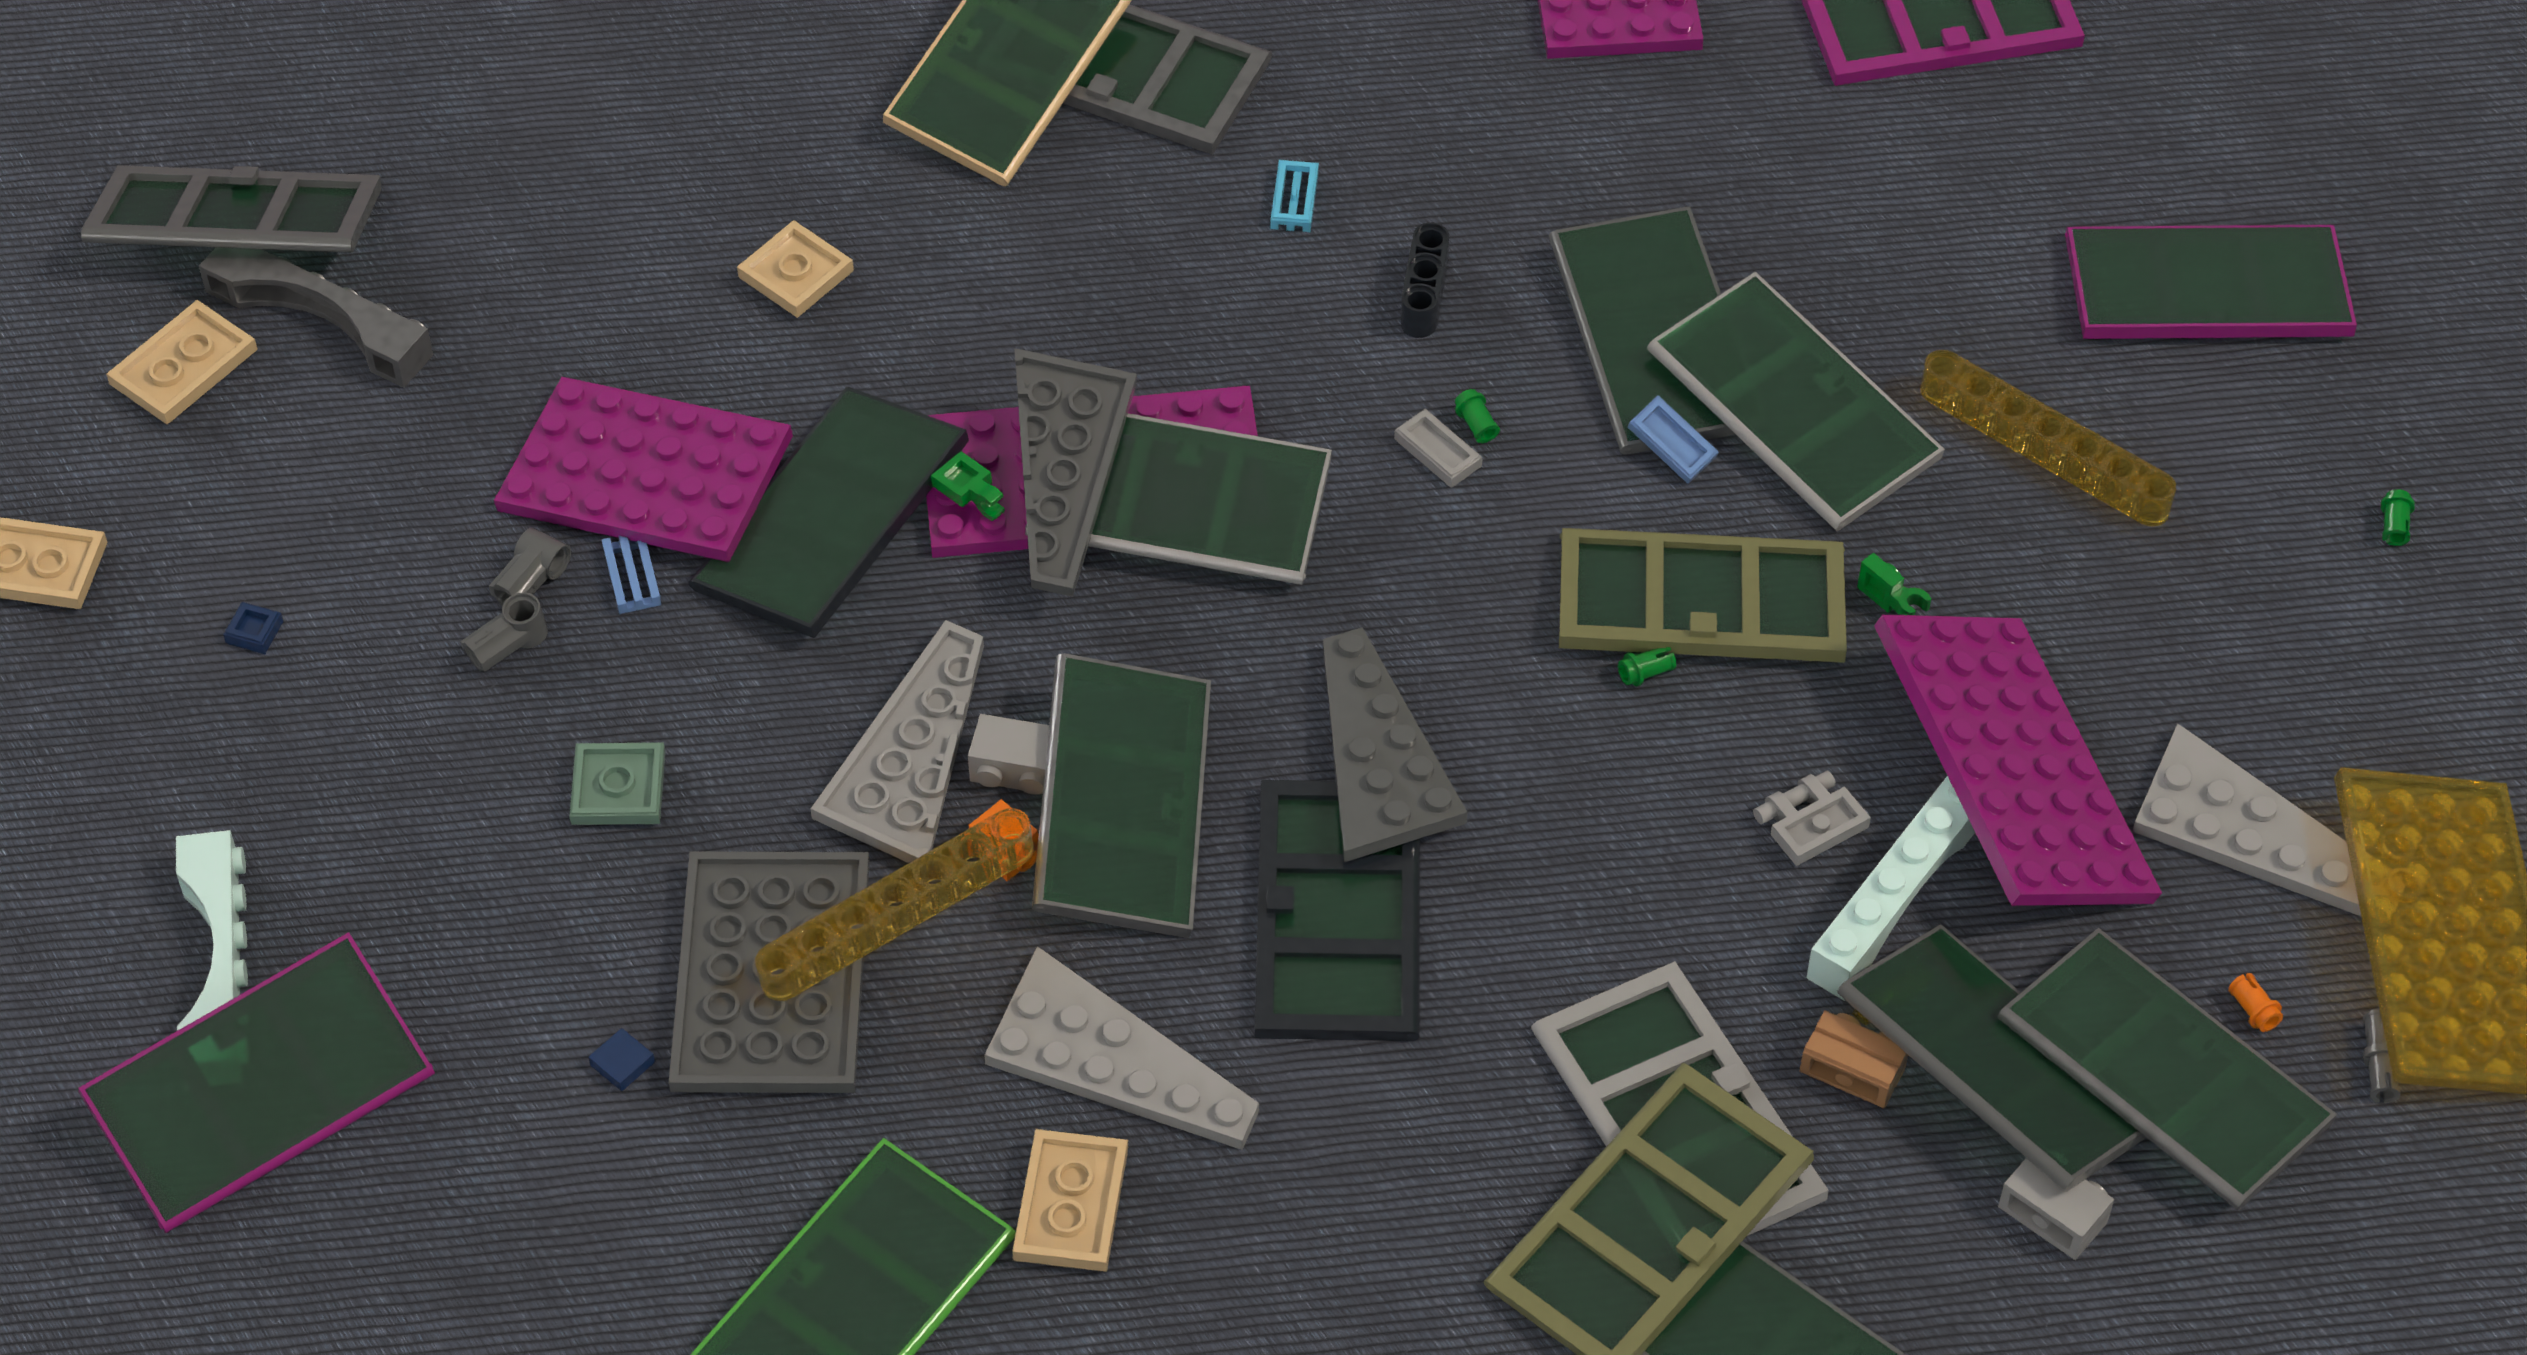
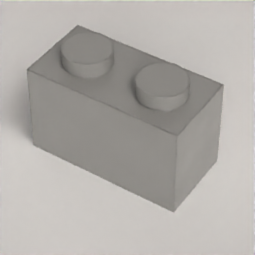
(1008, 754)
(2060, 1217)

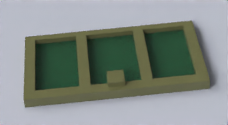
(1702, 595)
(1650, 1219)

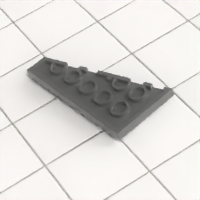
(1068, 444)
(1383, 764)

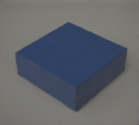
(253, 628)
(621, 1059)

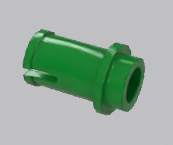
(1472, 408)
(2397, 507)
(1636, 668)

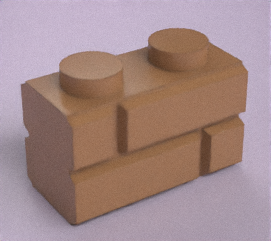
(1853, 1058)

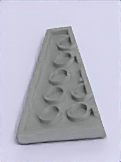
(902, 765)
(2234, 819)
(1091, 1046)

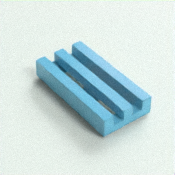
(1292, 218)

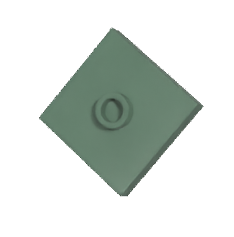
(617, 783)

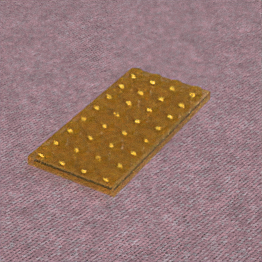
(2442, 924)

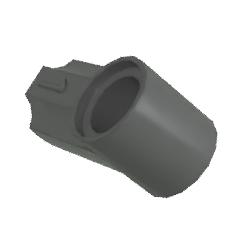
(534, 560)
(507, 632)

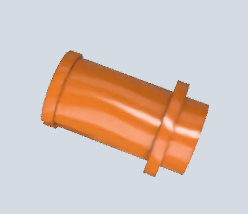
(2261, 1009)

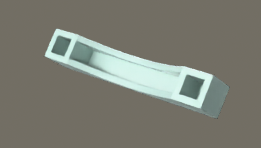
(210, 882)
(1875, 908)

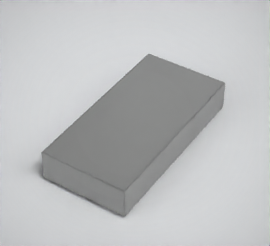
(1438, 448)

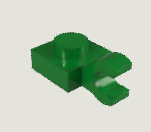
(967, 480)
(1885, 587)

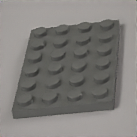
(723, 1022)

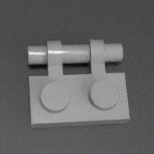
(1819, 825)

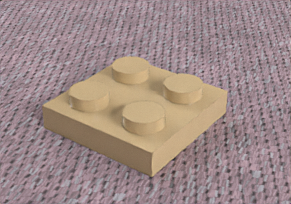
(795, 268)

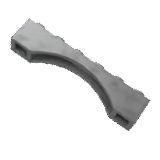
(253, 277)

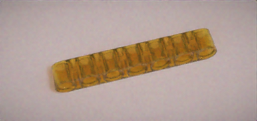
(2048, 438)
(887, 922)

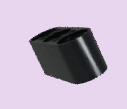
(1425, 280)

